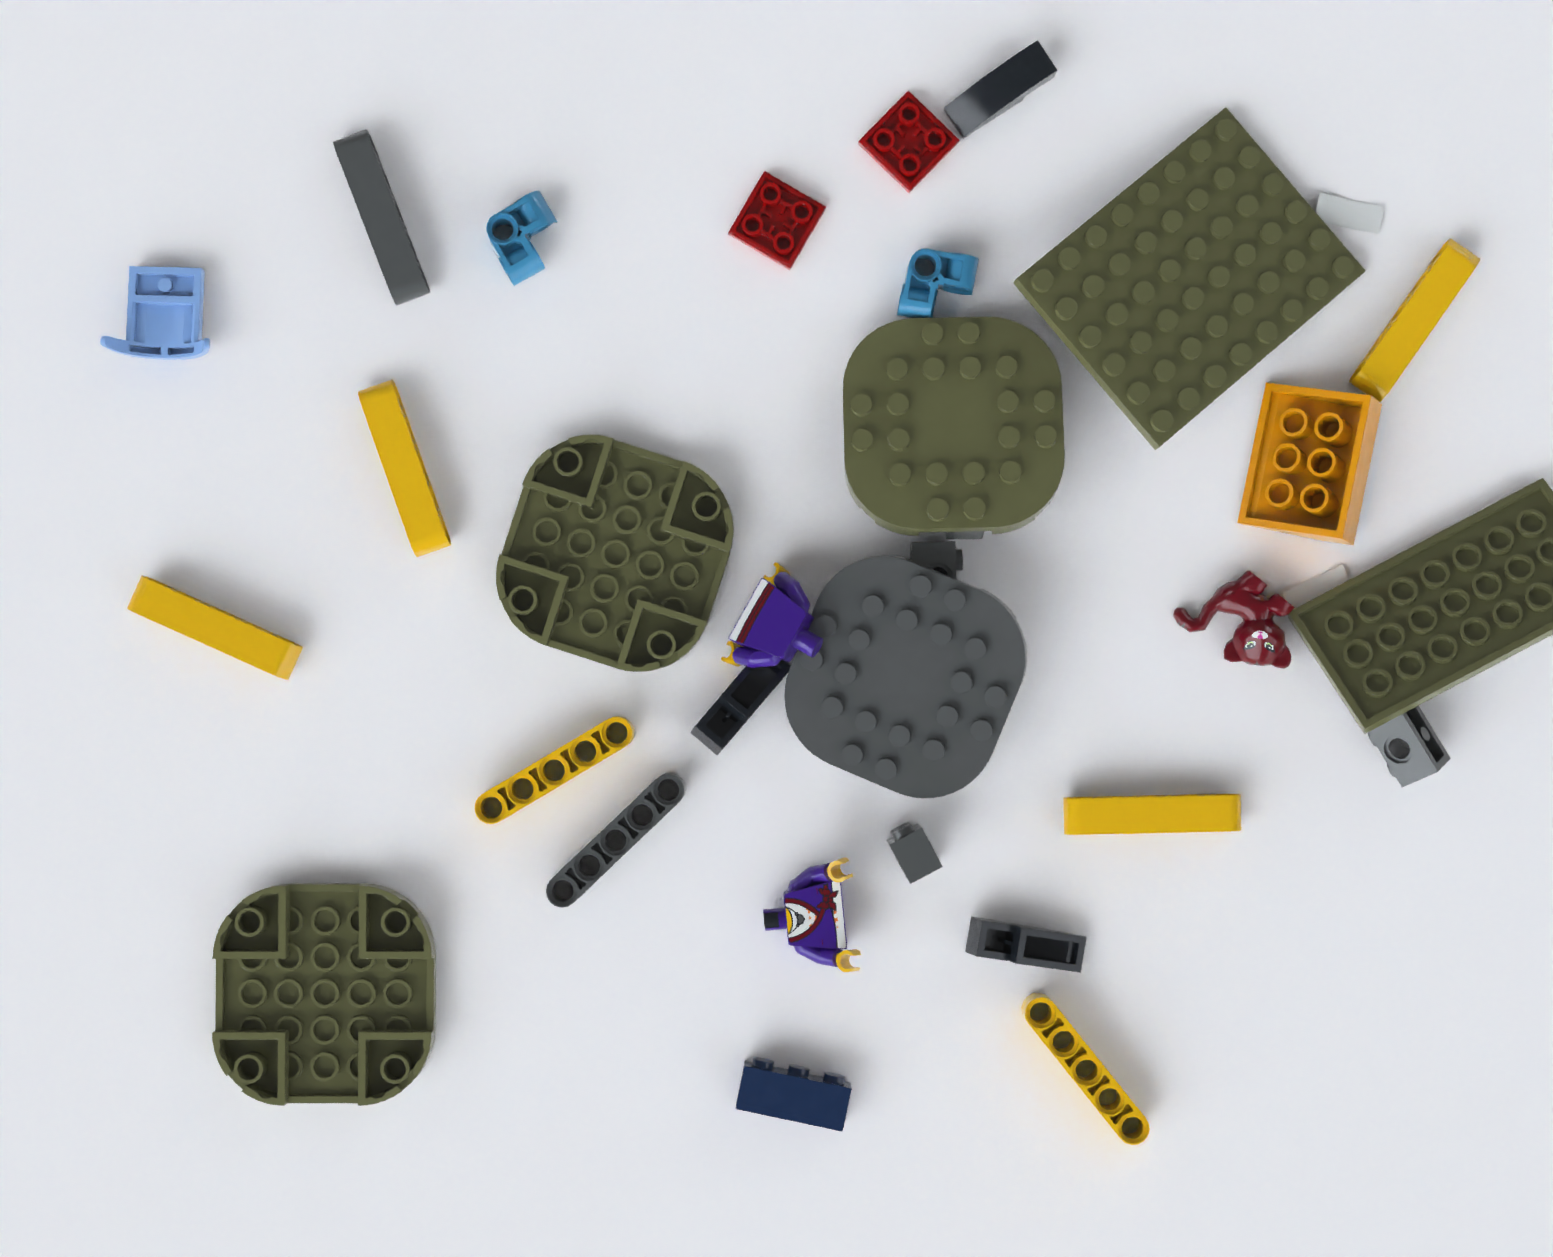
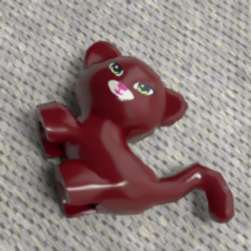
(1258, 637)

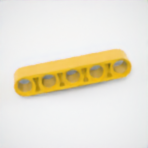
(1414, 320)
(404, 468)
(214, 627)
(537, 774)
(1152, 814)
(1092, 1084)

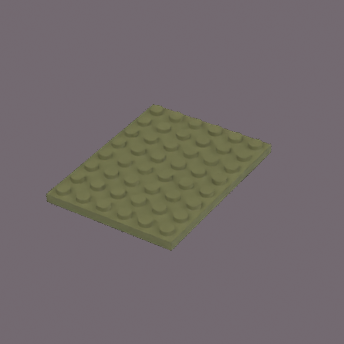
(1189, 278)

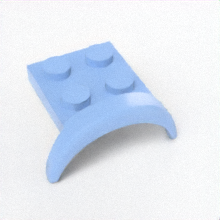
(163, 314)

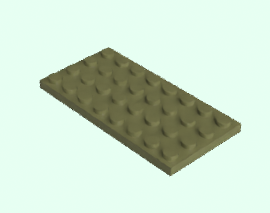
(1437, 609)

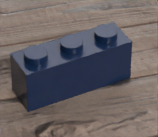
(794, 1094)

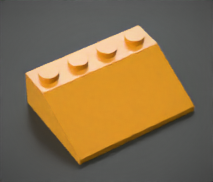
(1310, 462)

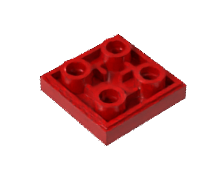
(908, 141)
(777, 220)

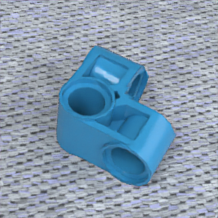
(527, 218)
(951, 273)

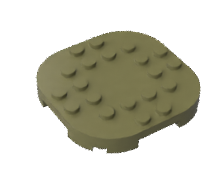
(953, 425)
(615, 553)
(324, 993)

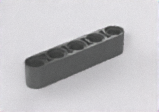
(381, 217)
(603, 852)

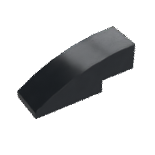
(1001, 89)
(737, 705)
(1025, 944)

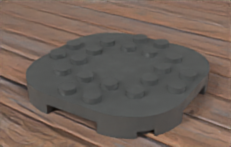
(906, 676)

